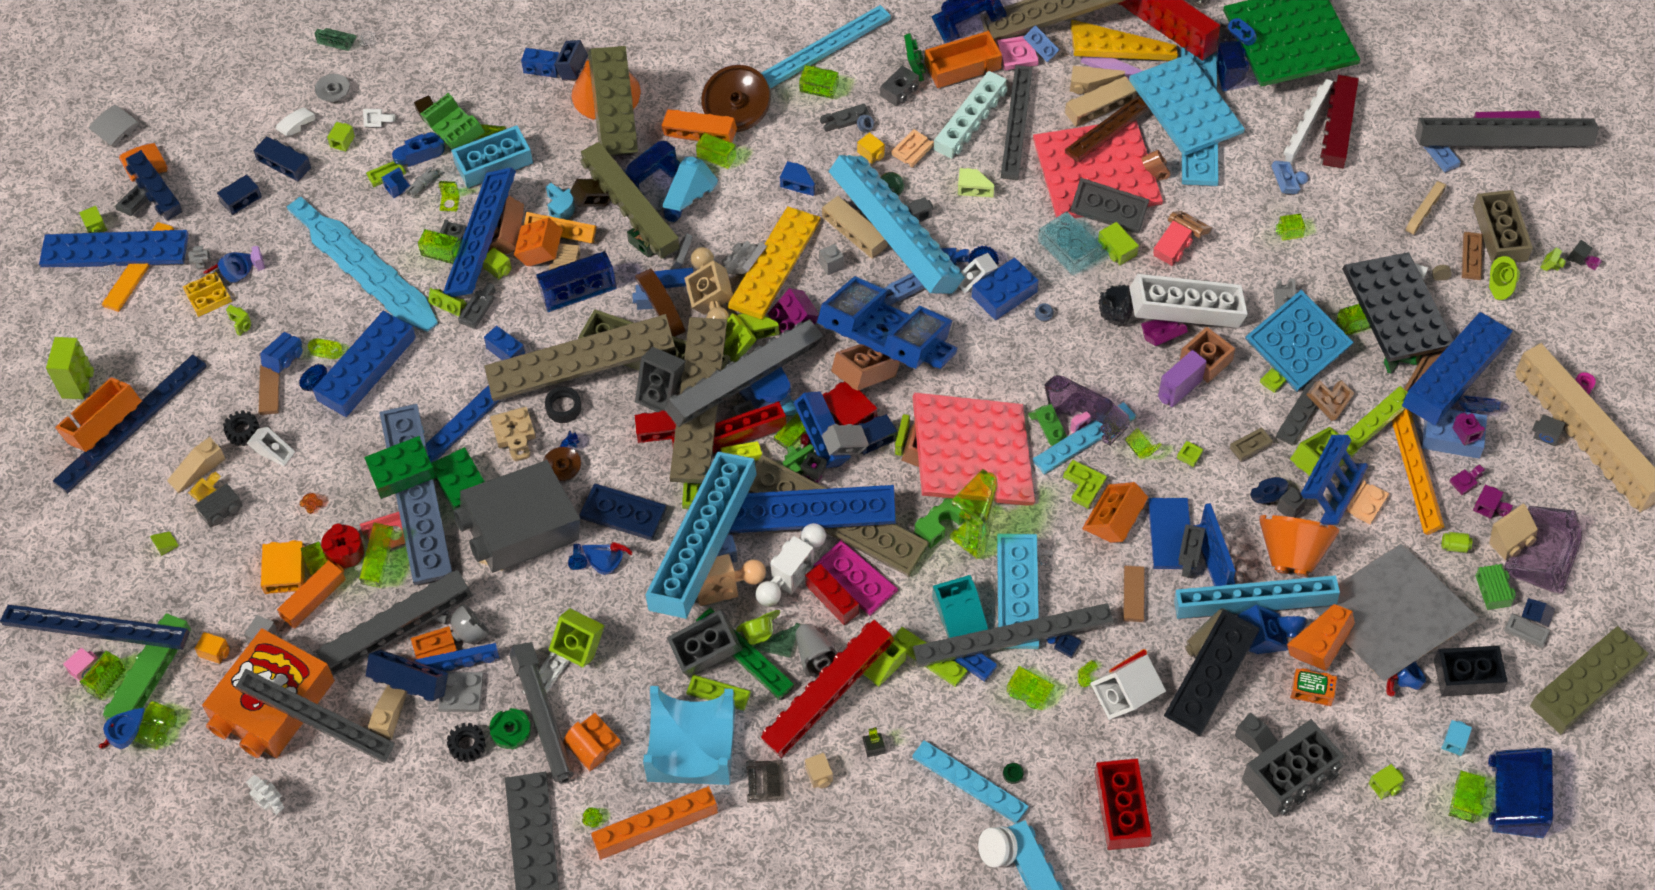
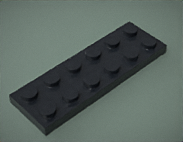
(1211, 672)

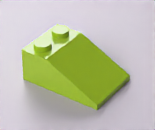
(1310, 450)

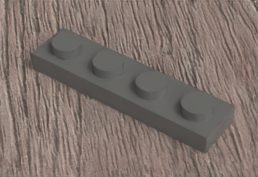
(1297, 417)

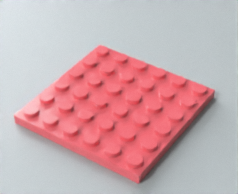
(1113, 164)
(969, 435)

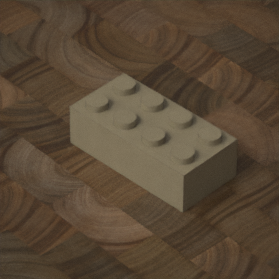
(1502, 226)

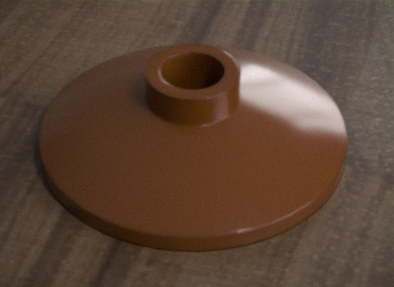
(567, 457)

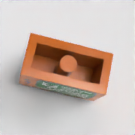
(1313, 687)

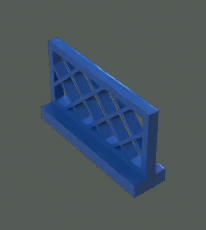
(1215, 550)

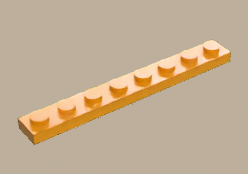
(1417, 472)

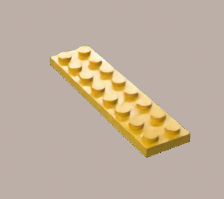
(775, 263)

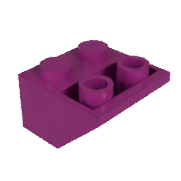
(792, 309)

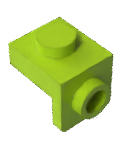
(240, 317)

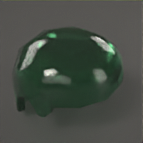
(894, 182)

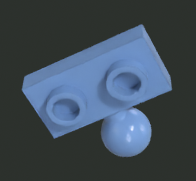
(1287, 179)

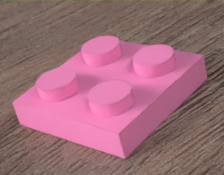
(1017, 52)

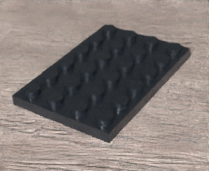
(1398, 306)

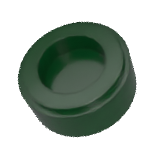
(1013, 773)

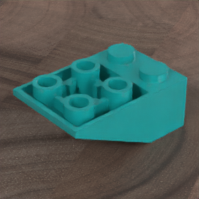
(959, 606)

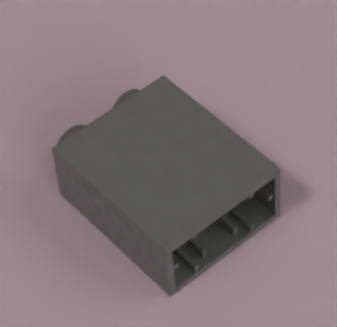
(517, 516)

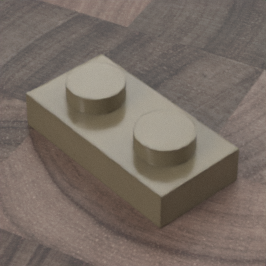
(1251, 444)

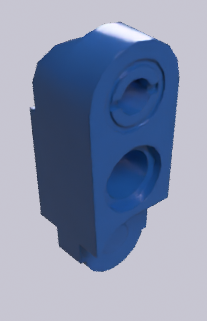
(419, 149)

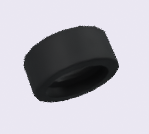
(563, 417)

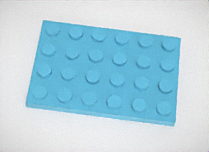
(1186, 104)

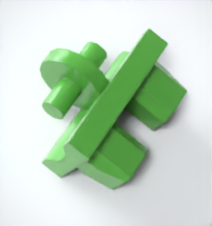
(796, 457)

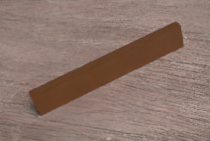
(1107, 129)

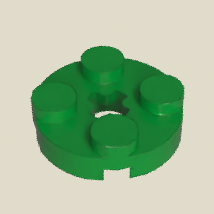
(513, 739)

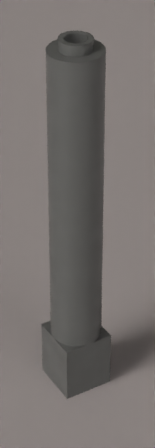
(526, 667)

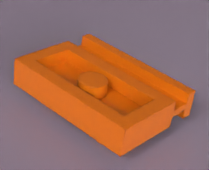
(433, 643)

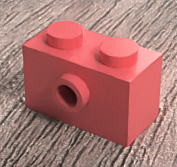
(1173, 243)

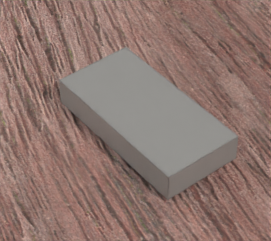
(1526, 630)

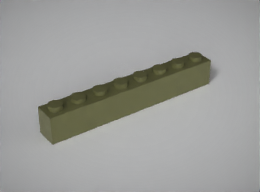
(629, 200)

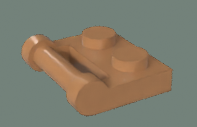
(1197, 227)

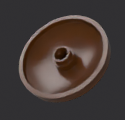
(737, 93)

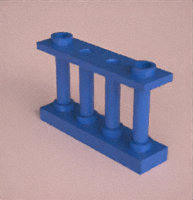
(1322, 474)

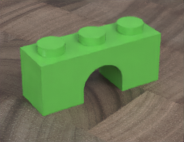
(930, 527)

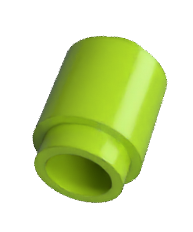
(1456, 542)

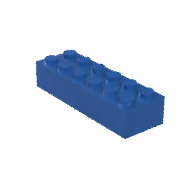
(364, 363)

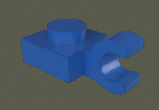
(961, 256)

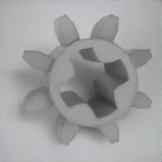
(199, 256)

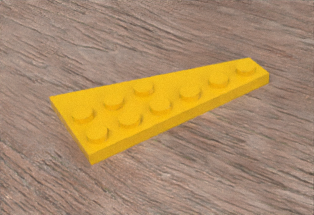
(1098, 41)

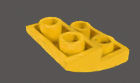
(207, 294)

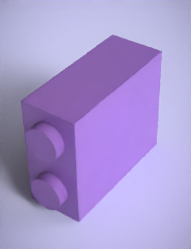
(1181, 378)

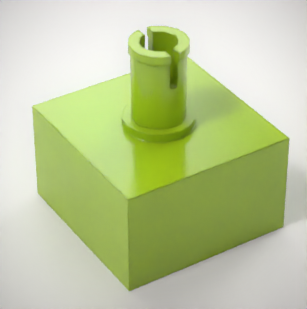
(576, 637)

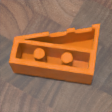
(1323, 637)

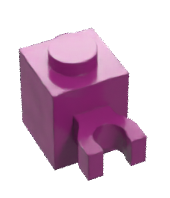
(1490, 502)

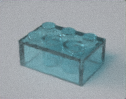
(1069, 243)

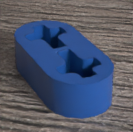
(1239, 34)

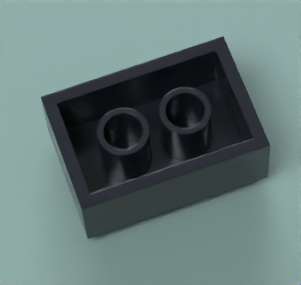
(1470, 670)

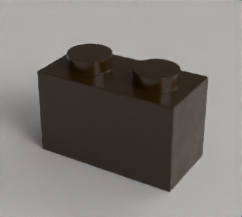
(589, 193)

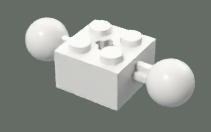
(791, 565)

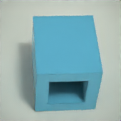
(1456, 737)

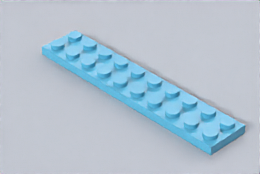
(1202, 165)

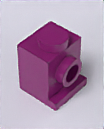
(1468, 428)

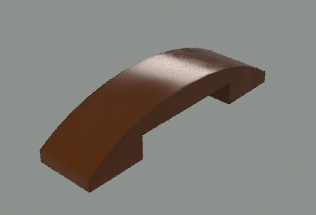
(660, 300)

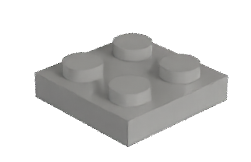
(462, 692)

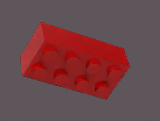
(1123, 804)

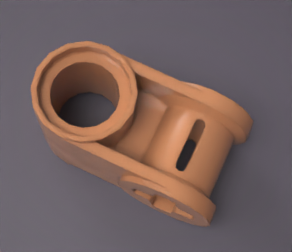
(1156, 165)

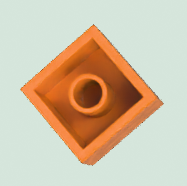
(538, 242)

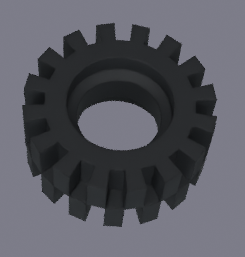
(236, 420)
(466, 731)

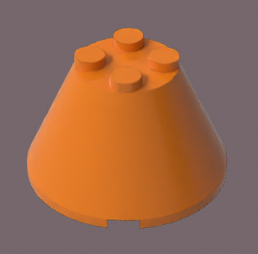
(583, 96)
(1296, 543)

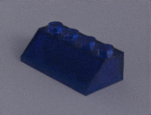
(576, 281)

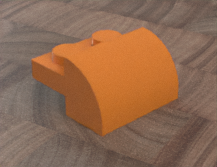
(591, 741)

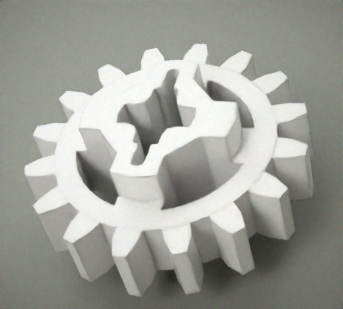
(265, 794)

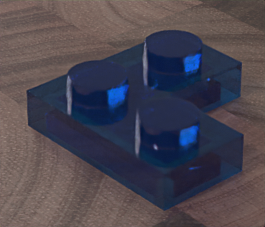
(1474, 404)

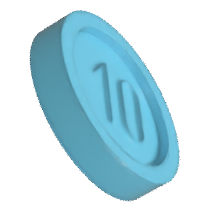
(789, 408)

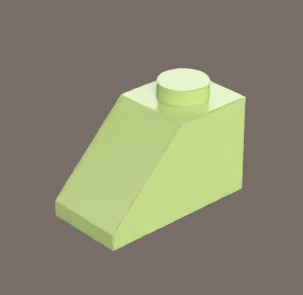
(974, 183)

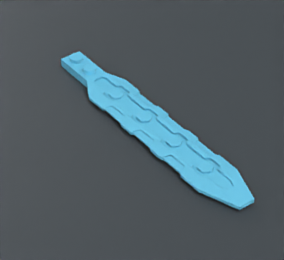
(365, 267)

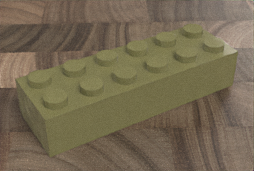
(613, 100)
(1589, 680)

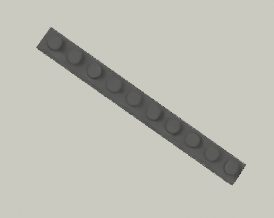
(1013, 635)

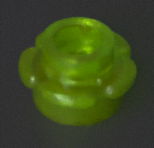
(588, 813)

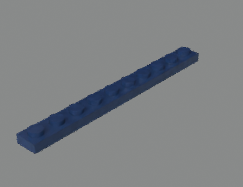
(131, 423)
(95, 627)

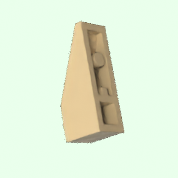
(1089, 78)
(197, 463)
(387, 712)

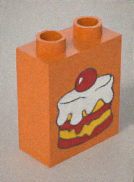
(253, 721)

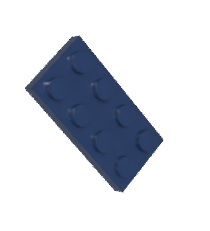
(623, 511)

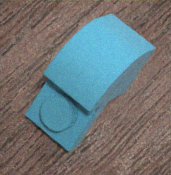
(562, 203)

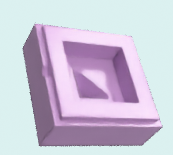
(257, 259)

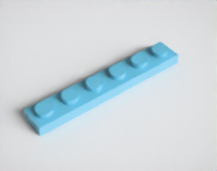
(1073, 444)
(970, 782)

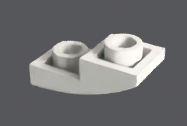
(292, 123)

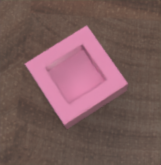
(1080, 421)

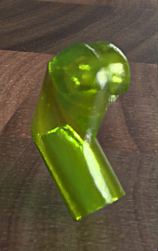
(1083, 673)

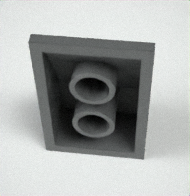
(658, 379)

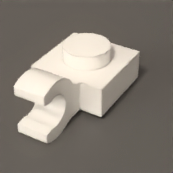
(374, 117)

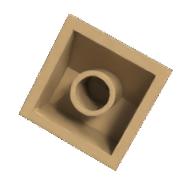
(1513, 532)

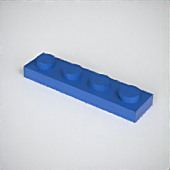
(464, 657)

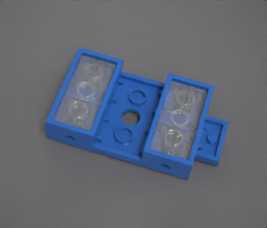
(860, 314)

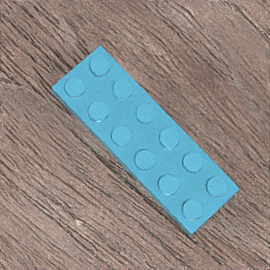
(1017, 581)

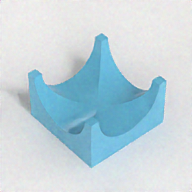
(690, 739)

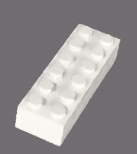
(1188, 301)

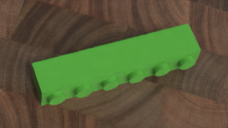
(144, 674)

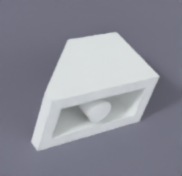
(976, 271)
(270, 446)

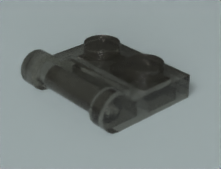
(772, 781)

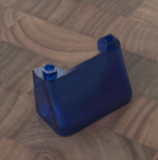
(1522, 791)

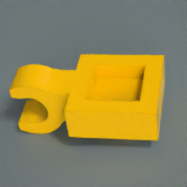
(204, 487)

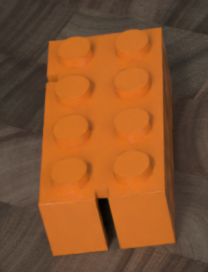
(962, 59)
(99, 414)

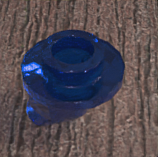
(571, 440)
(577, 558)

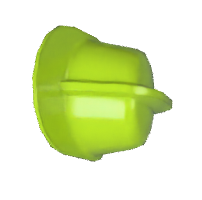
(1504, 270)
(758, 629)

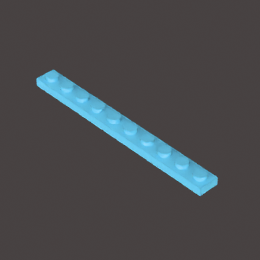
(826, 46)

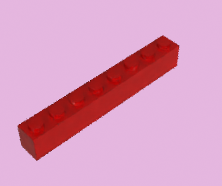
(827, 688)

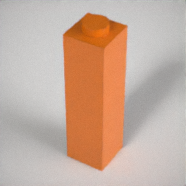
(311, 594)

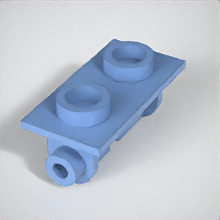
(1041, 43)

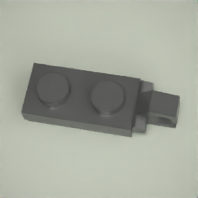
(477, 306)
(1190, 548)

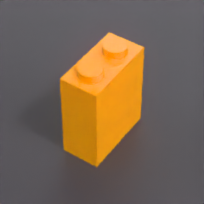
(282, 567)

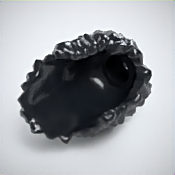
(1116, 304)

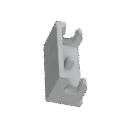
(1283, 293)

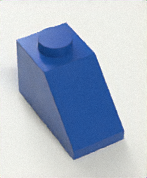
(797, 179)

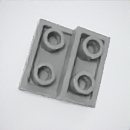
(113, 125)
(743, 257)

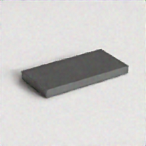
(1109, 205)

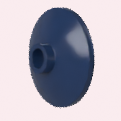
(1269, 490)

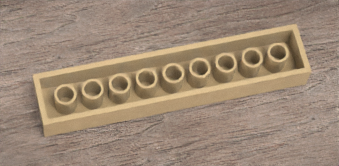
(1588, 426)

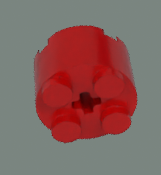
(343, 545)

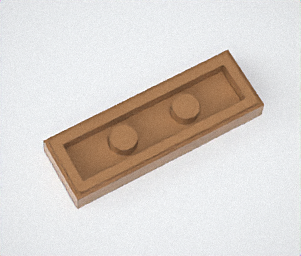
(1472, 255)
(268, 391)
(1133, 594)

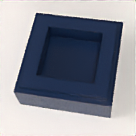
(1068, 645)

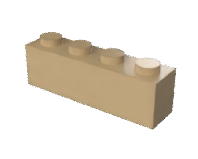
(1100, 101)
(854, 226)

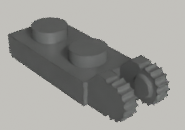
(844, 117)

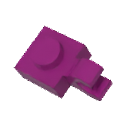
(1466, 481)

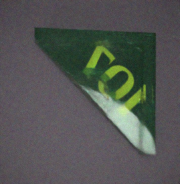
(780, 643)

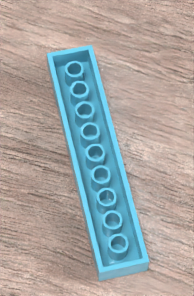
(896, 224)
(701, 535)

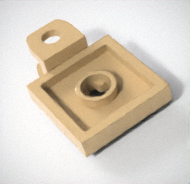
(515, 438)

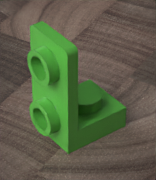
(1049, 423)

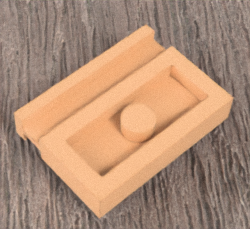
(912, 148)
(1367, 502)

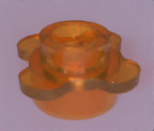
(310, 497)

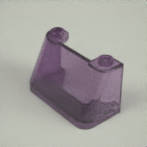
(1070, 397)
(1554, 551)

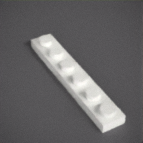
(1309, 118)

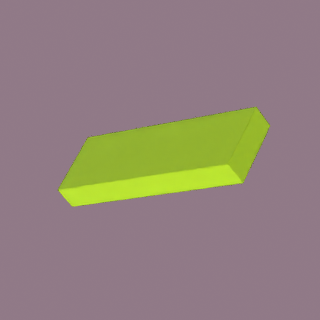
(711, 689)

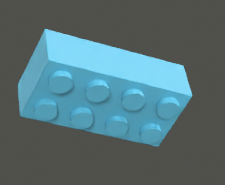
(492, 154)

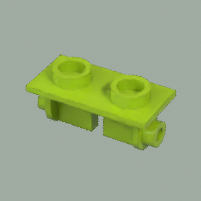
(445, 302)

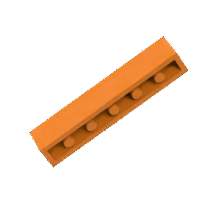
(654, 822)

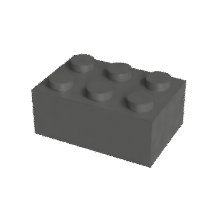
(704, 643)

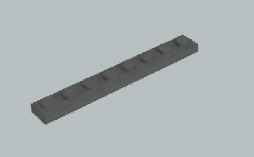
(1016, 122)
(314, 715)

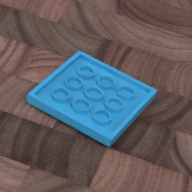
(1299, 340)

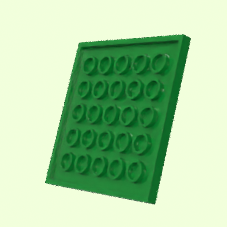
(1293, 38)

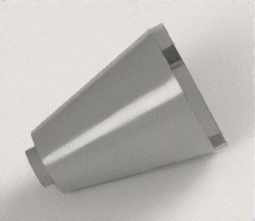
(814, 650)

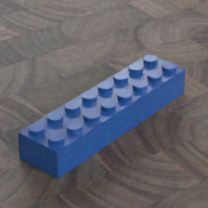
(1457, 368)

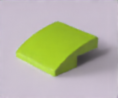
(738, 338)

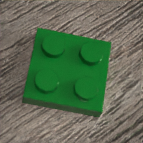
(914, 56)

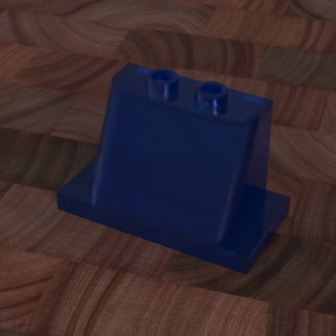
(959, 10)
(659, 156)

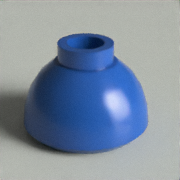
(1292, 625)

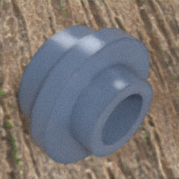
(869, 123)
(1044, 308)

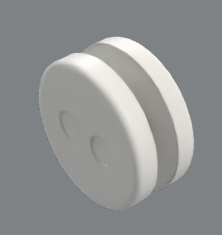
(997, 846)

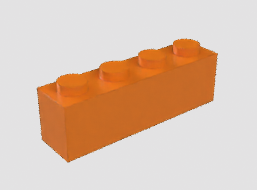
(693, 125)

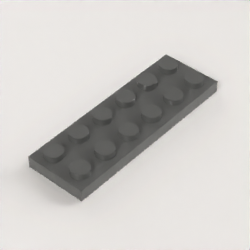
(531, 832)

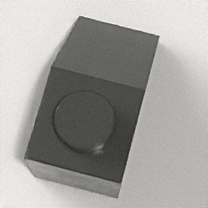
(1255, 734)

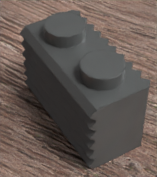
(218, 505)

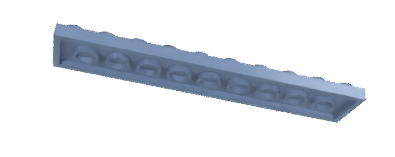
(418, 504)

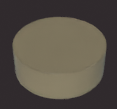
(1441, 272)

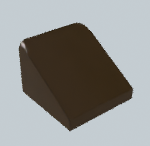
(422, 104)

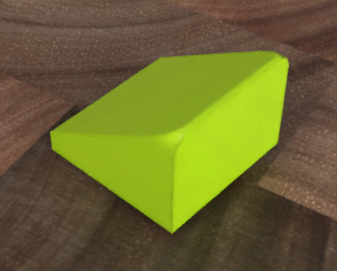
(164, 542)

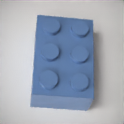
(1444, 439)

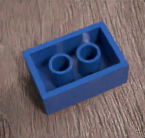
(1004, 288)

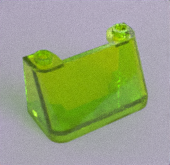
(978, 508)

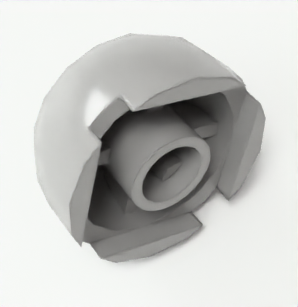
(467, 626)

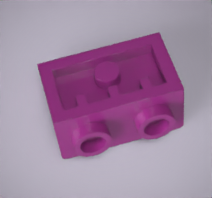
(1160, 331)

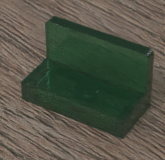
(335, 38)

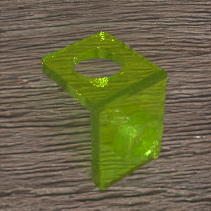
(449, 191)
(1140, 444)

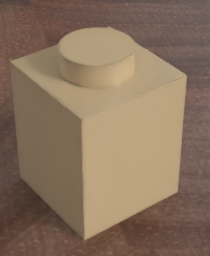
(819, 771)

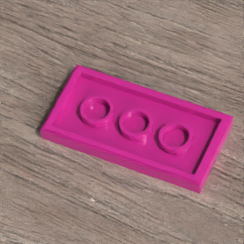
(857, 577)

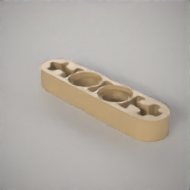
(1425, 207)

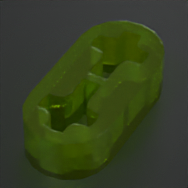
(325, 348)

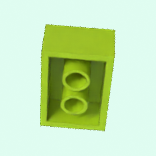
(69, 368)

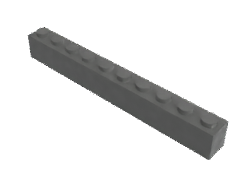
(1507, 132)
(743, 373)

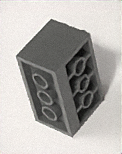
(1293, 768)

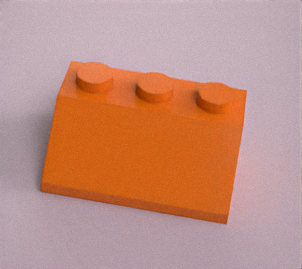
(1116, 511)

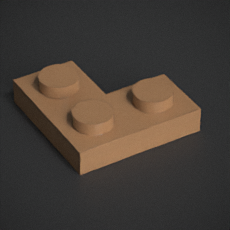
(1332, 401)

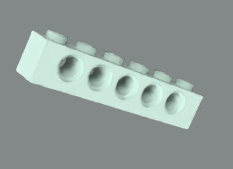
(970, 115)

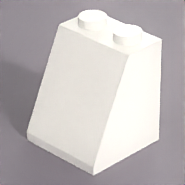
(1128, 687)

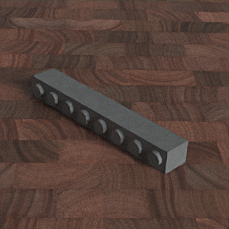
(394, 622)

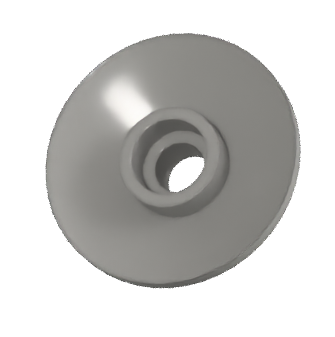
(332, 82)

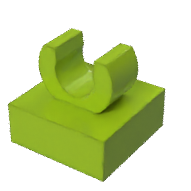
(1553, 260)

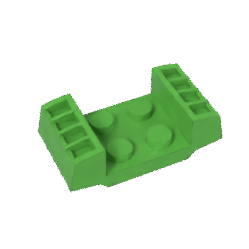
(452, 122)

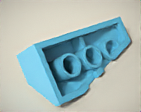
(690, 182)

